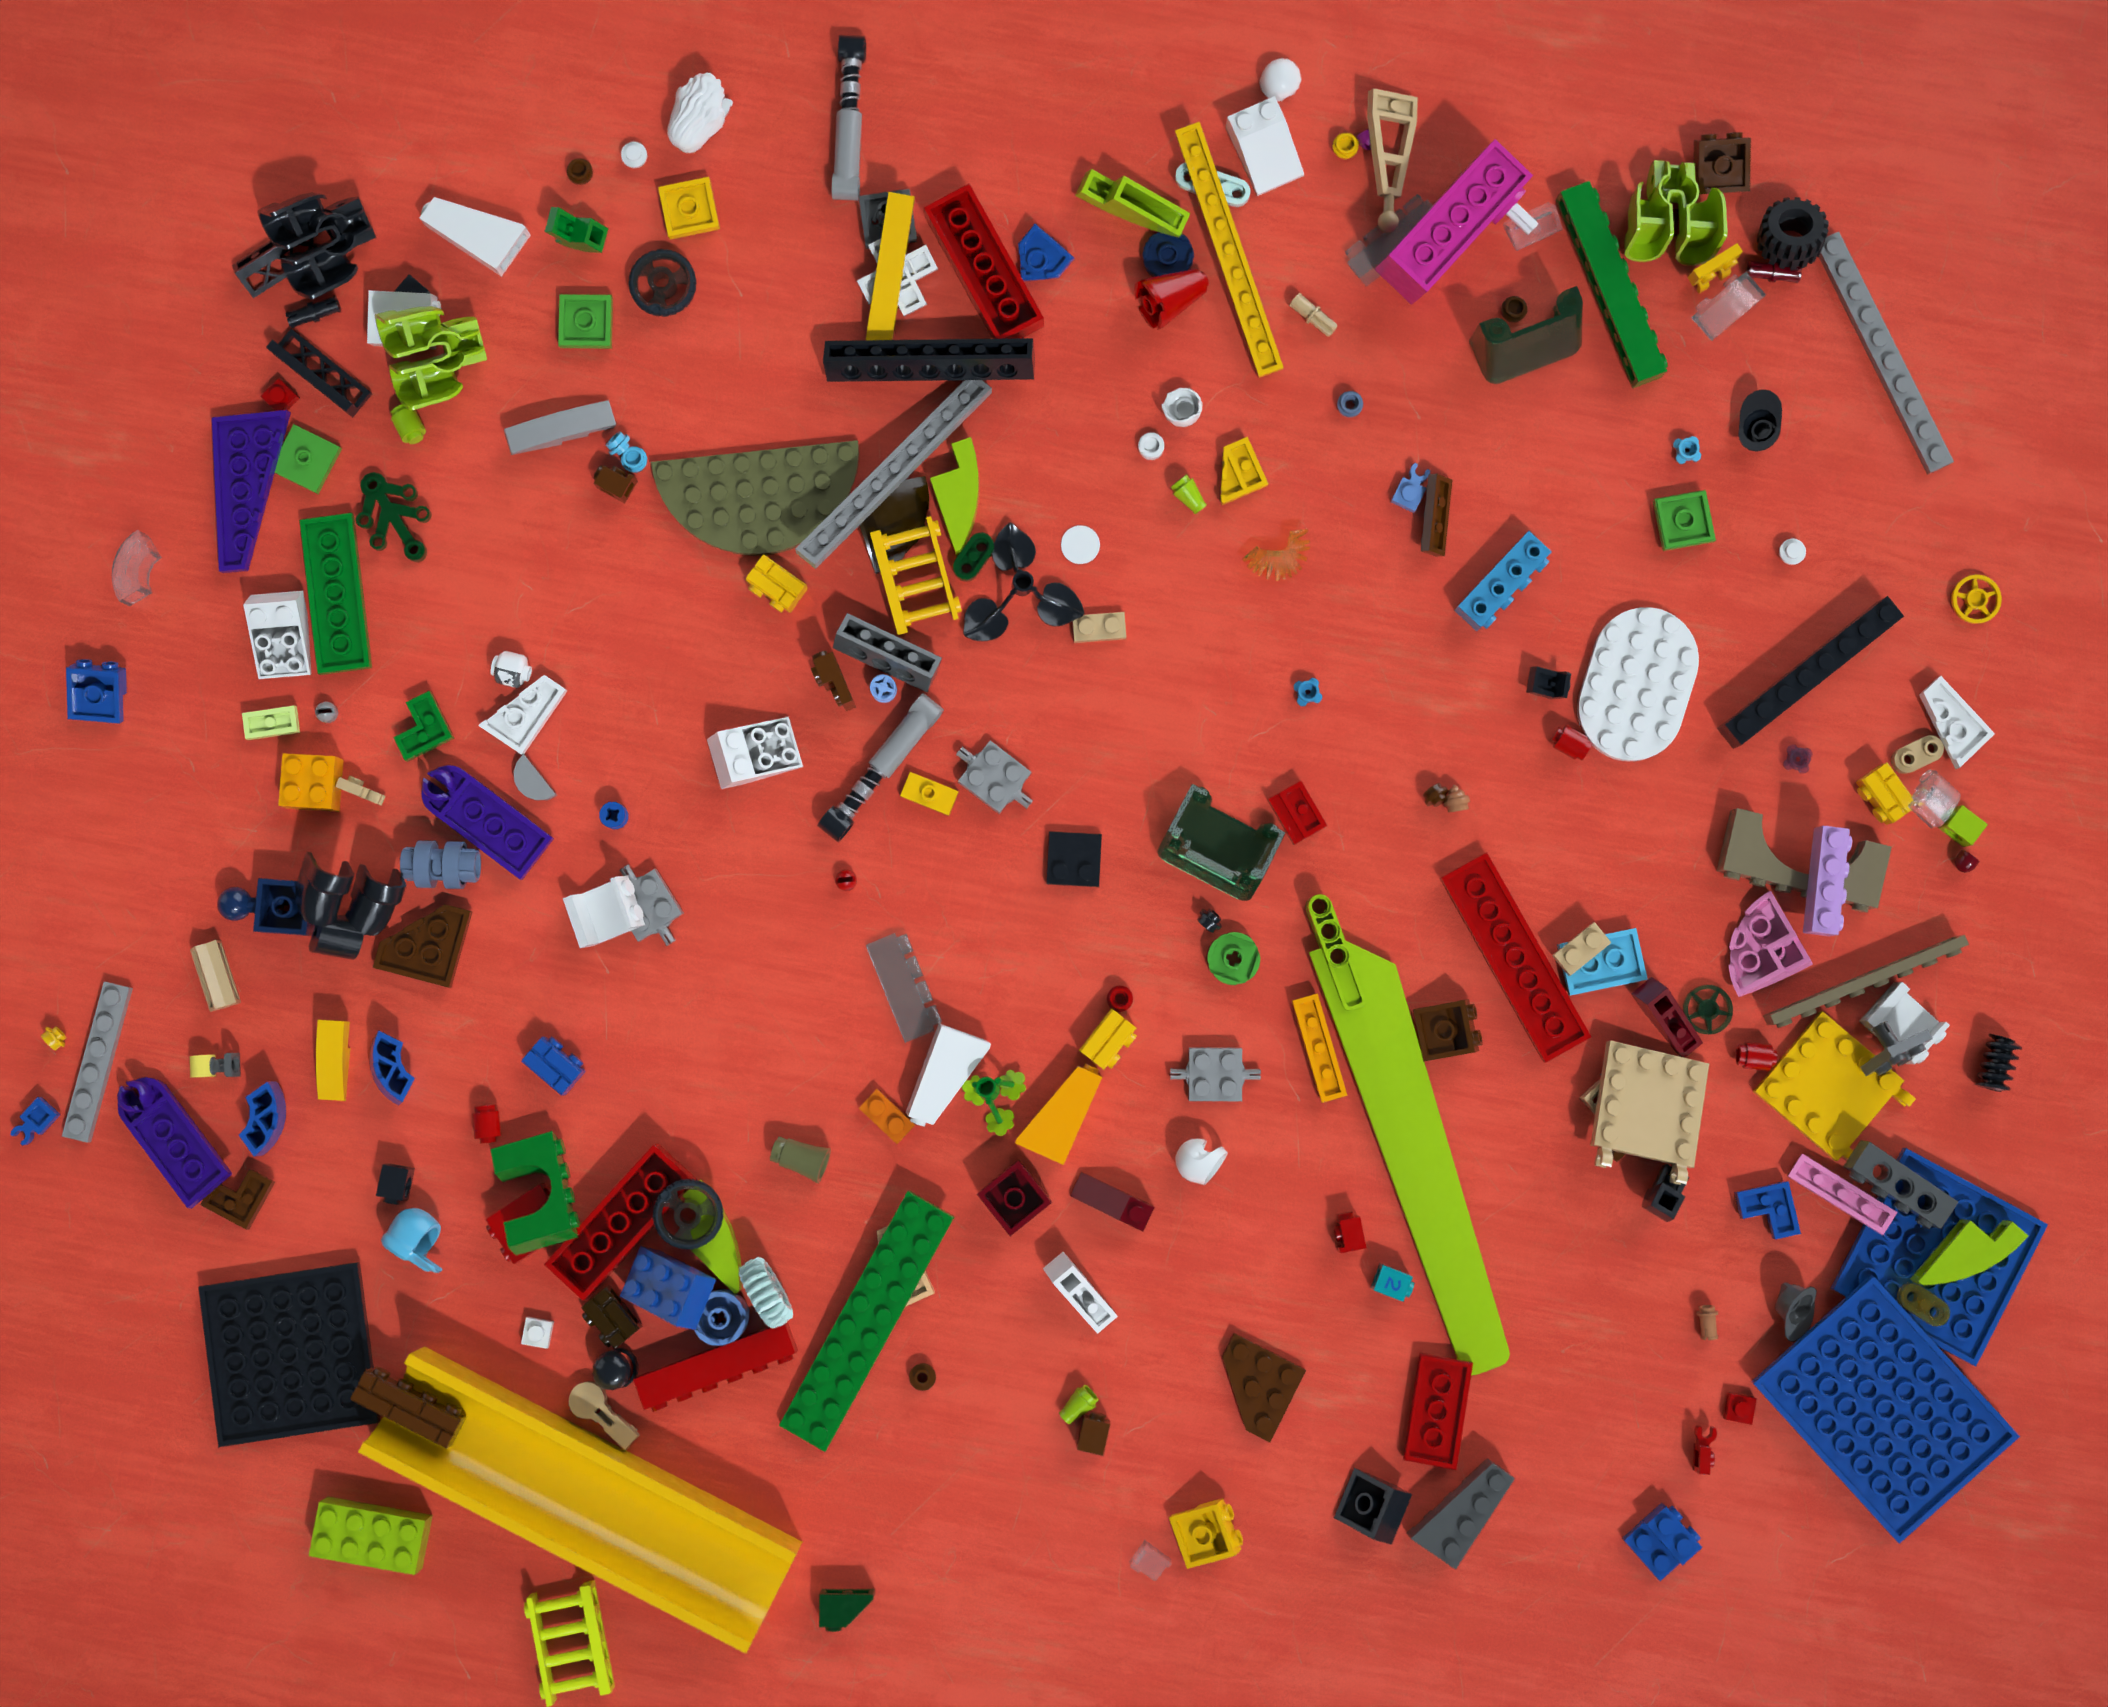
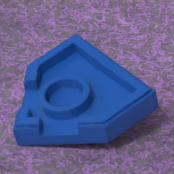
(1042, 256)

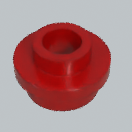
(1120, 990)

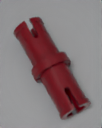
(1773, 273)

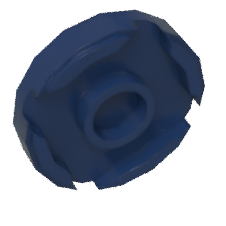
(1167, 254)

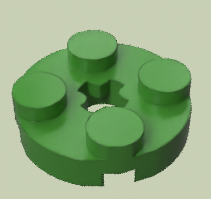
(1247, 952)

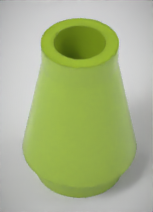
(1188, 494)
(1079, 1404)

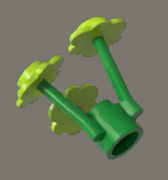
(987, 1090)

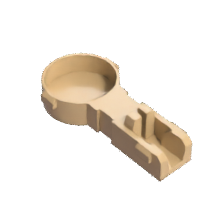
(587, 1399)

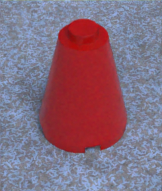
(1169, 295)

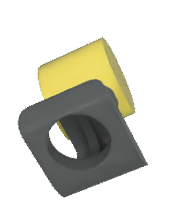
(208, 1065)

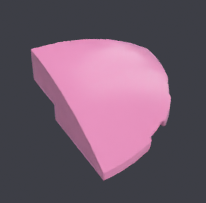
(1764, 948)

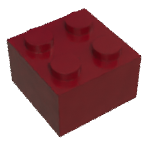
(1014, 1198)

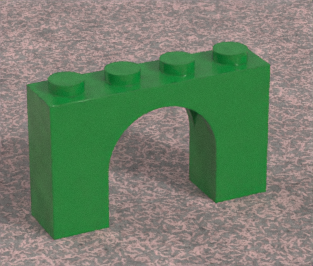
(556, 1219)

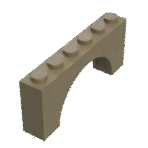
(1749, 857)

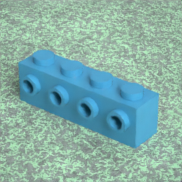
(1503, 581)

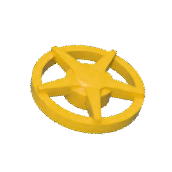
(1976, 599)

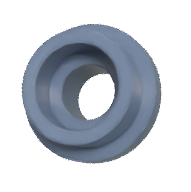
(1350, 396)

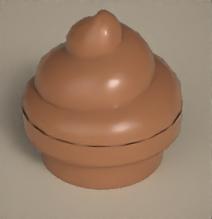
(1456, 800)

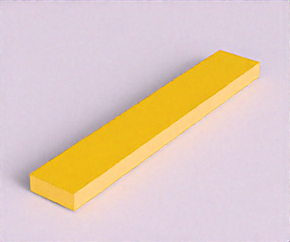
(890, 266)

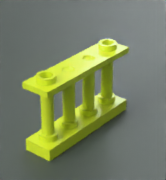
(595, 1651)

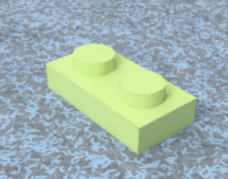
(271, 722)

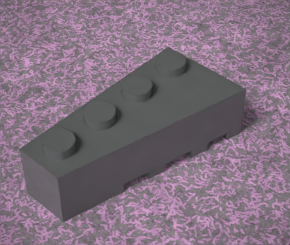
(1460, 1517)

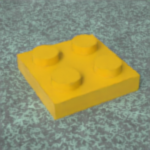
(689, 208)

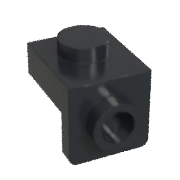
(1548, 683)

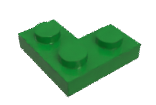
(430, 729)

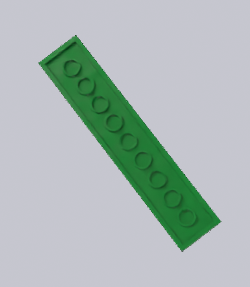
(866, 1321)

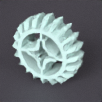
(765, 1292)

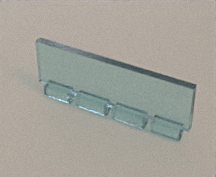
(1380, 243)
(898, 983)

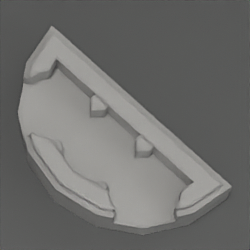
(530, 781)

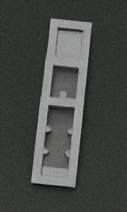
(559, 427)

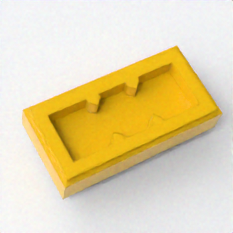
(929, 793)

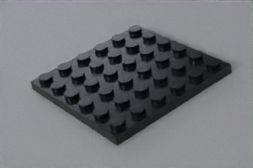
(287, 1353)

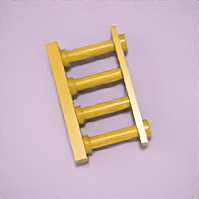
(897, 593)

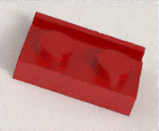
(1297, 812)

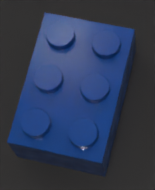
(668, 1288)

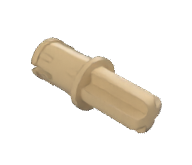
(1313, 315)

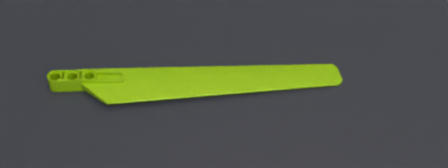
(1403, 1111)

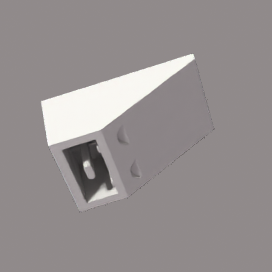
(279, 634)
(754, 752)

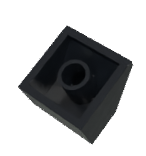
(1373, 1506)

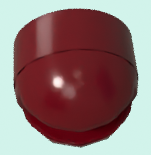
(1966, 862)

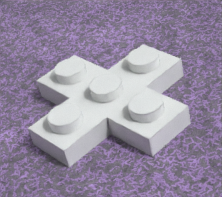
(917, 265)

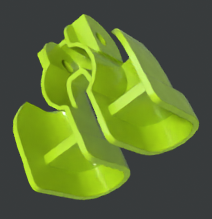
(1652, 224)
(416, 330)

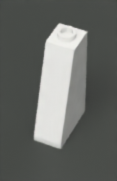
(478, 234)
(944, 1071)

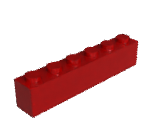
(715, 1365)

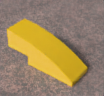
(332, 1059)

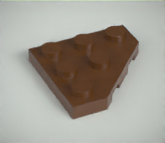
(427, 947)
(1261, 1384)

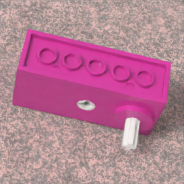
(1476, 198)

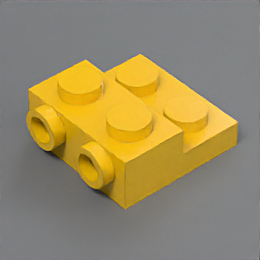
(1206, 1533)

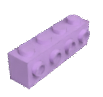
(1826, 881)

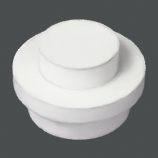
(634, 154)
(1792, 551)

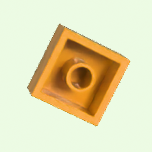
(310, 782)

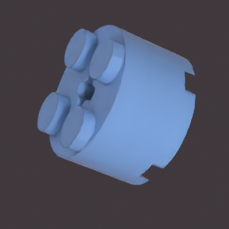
(735, 1312)

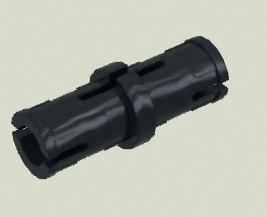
(313, 312)

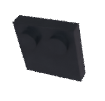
(1074, 859)

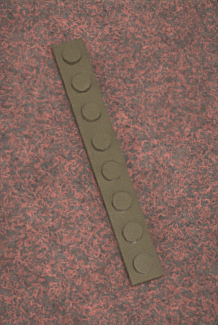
(1856, 986)

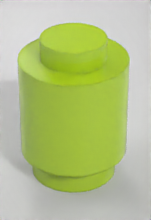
(408, 424)

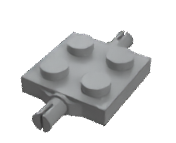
(994, 777)
(657, 905)
(1215, 1074)

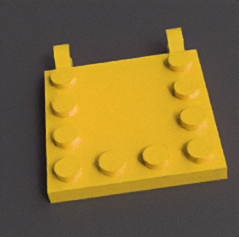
(1825, 1090)

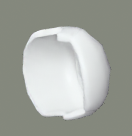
(1280, 79)
(1182, 407)

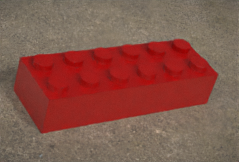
(983, 265)
(616, 1223)

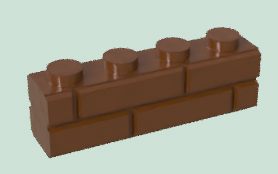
(408, 1407)

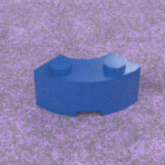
(387, 1067)
(266, 1118)

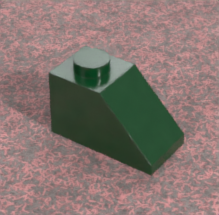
(842, 1606)

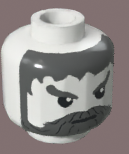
(510, 669)

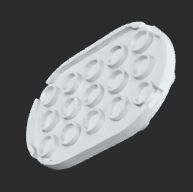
(1638, 684)

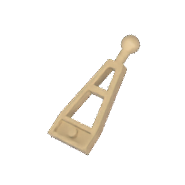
(1398, 109)

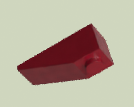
(1667, 1016)
(1112, 1201)

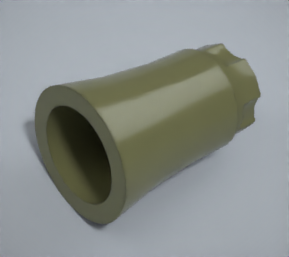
(801, 1157)

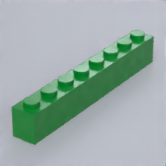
(1611, 284)

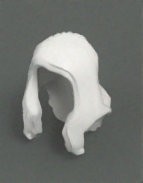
(697, 112)

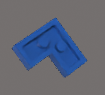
(1775, 1202)

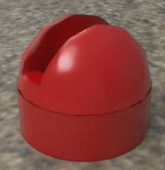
(846, 886)

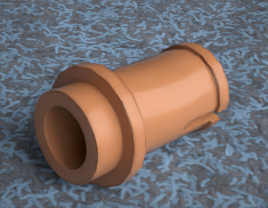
(1708, 1322)

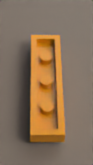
(1319, 1048)

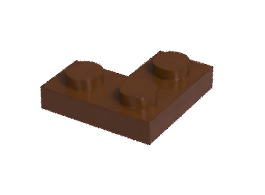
(243, 1205)

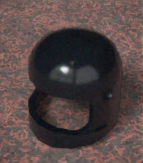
(613, 1370)

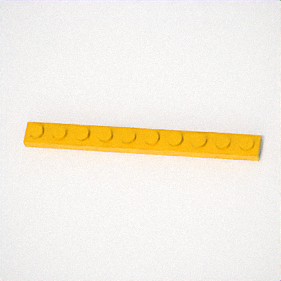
(1229, 249)

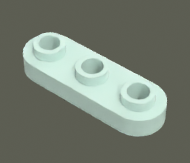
(1228, 183)

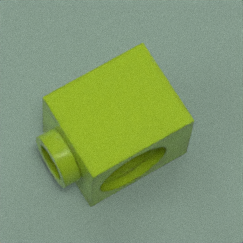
(1963, 826)

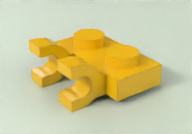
(1721, 263)

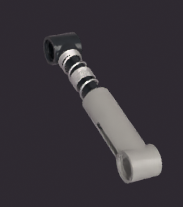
(848, 120)
(883, 764)

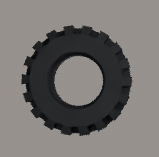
(1797, 217)

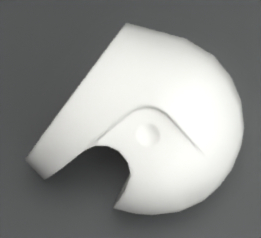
(1196, 1163)

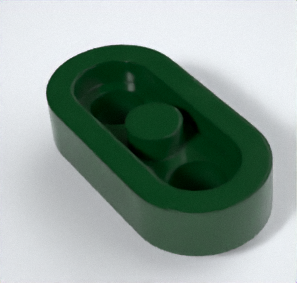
(973, 557)

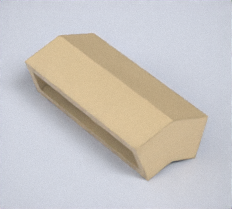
(215, 975)

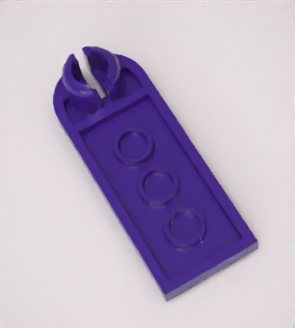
(485, 819)
(171, 1139)

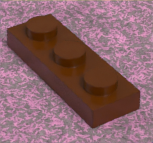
(1436, 515)

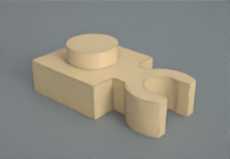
(356, 787)

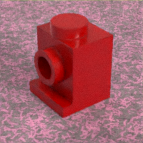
(1349, 1232)

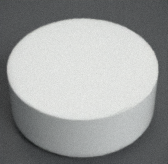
(1151, 446)

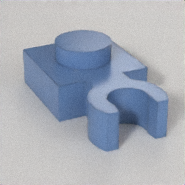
(1410, 491)

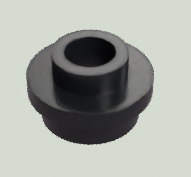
(1209, 920)

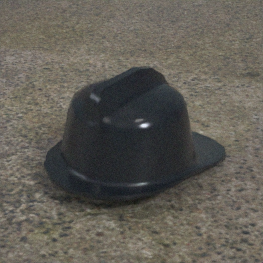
(1760, 420)

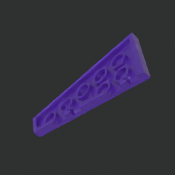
(244, 468)

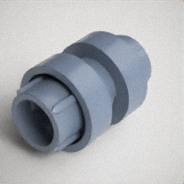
(429, 864)

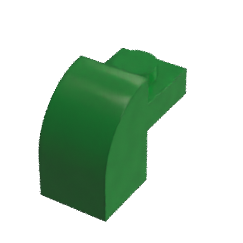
(576, 233)

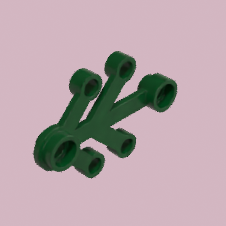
(390, 513)

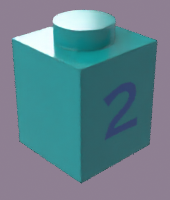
(1392, 1282)

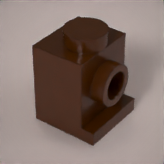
(614, 482)

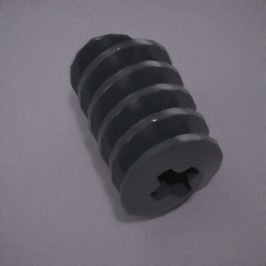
(1998, 1063)

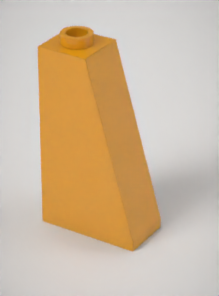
(1058, 1122)

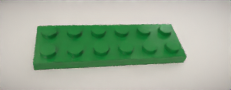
(335, 594)

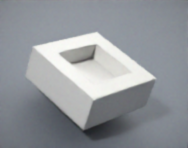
(537, 1332)

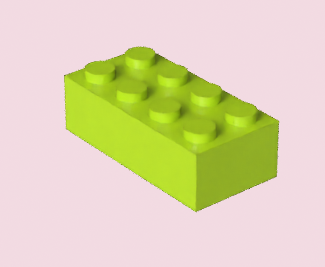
(370, 1535)

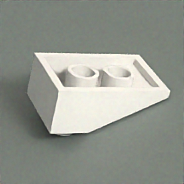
(1264, 145)

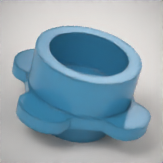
(1311, 685)

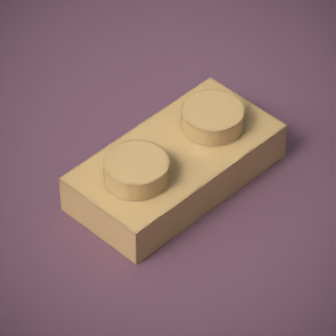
(1099, 627)
(1581, 949)

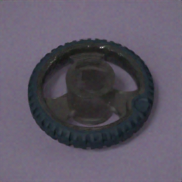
(684, 275)
(669, 1198)

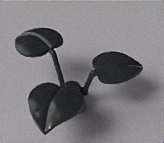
(1057, 604)

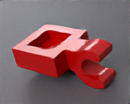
(1703, 1456)

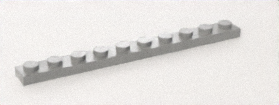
(1884, 354)
(892, 471)

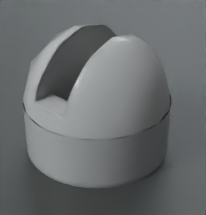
(326, 717)

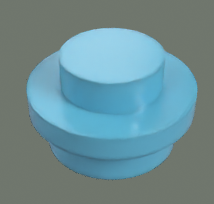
(618, 443)
(634, 459)

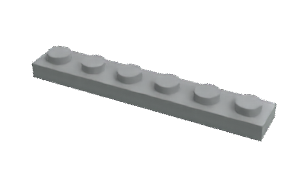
(97, 1062)

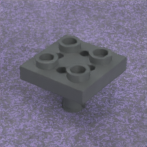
(873, 208)
(1894, 1051)

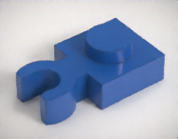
(37, 1119)

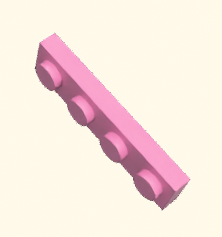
(1842, 1194)

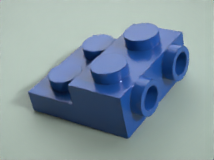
(95, 691)
(1663, 1541)

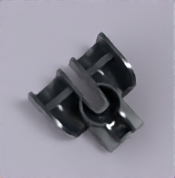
(303, 218)
(319, 899)

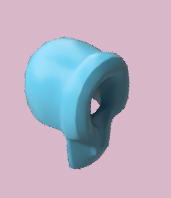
(412, 1237)

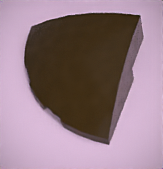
(899, 512)

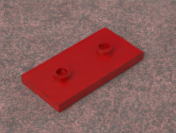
(1438, 1411)

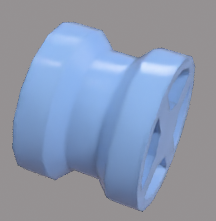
(882, 684)

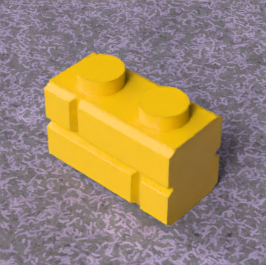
(775, 583)
(1885, 794)
(1108, 1039)

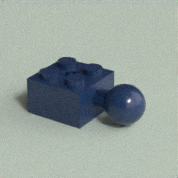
(268, 907)

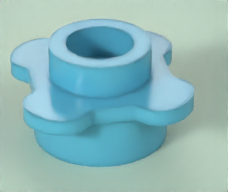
(1692, 444)

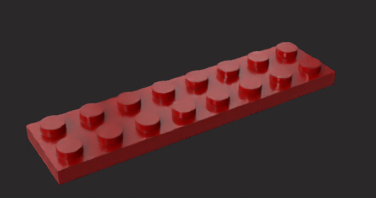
(1515, 957)

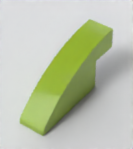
(1132, 203)
(959, 494)
(722, 1252)
(1968, 1252)

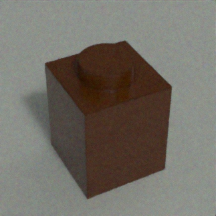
(1093, 1433)

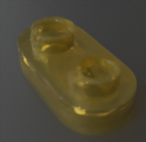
(1922, 1303)

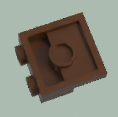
(1723, 163)
(828, 674)
(1447, 1030)

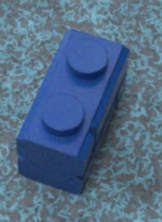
(554, 1065)

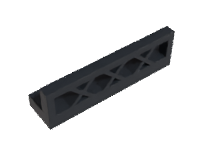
(263, 257)
(311, 375)

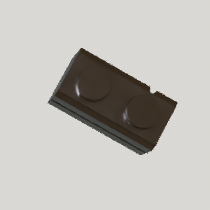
(610, 1317)

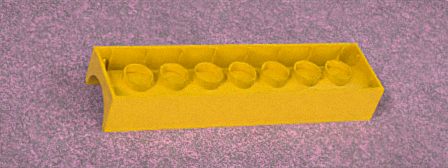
(591, 1503)

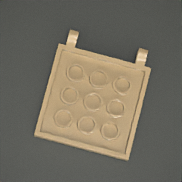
(1649, 1107)

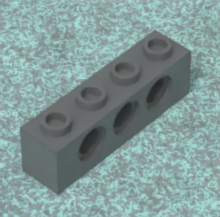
(887, 652)
(1937, 1204)

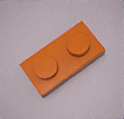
(887, 1116)

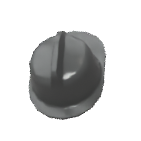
(1796, 1309)

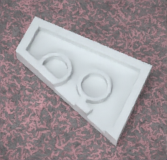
(525, 716)
(1954, 721)

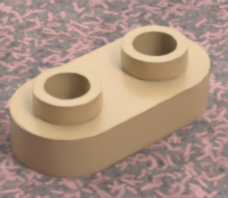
(1918, 753)

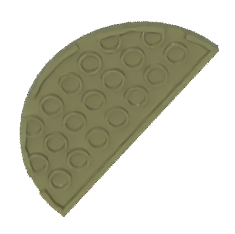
(758, 498)

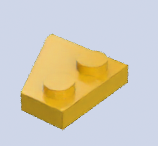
(1240, 471)

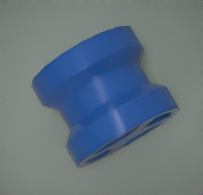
(617, 819)

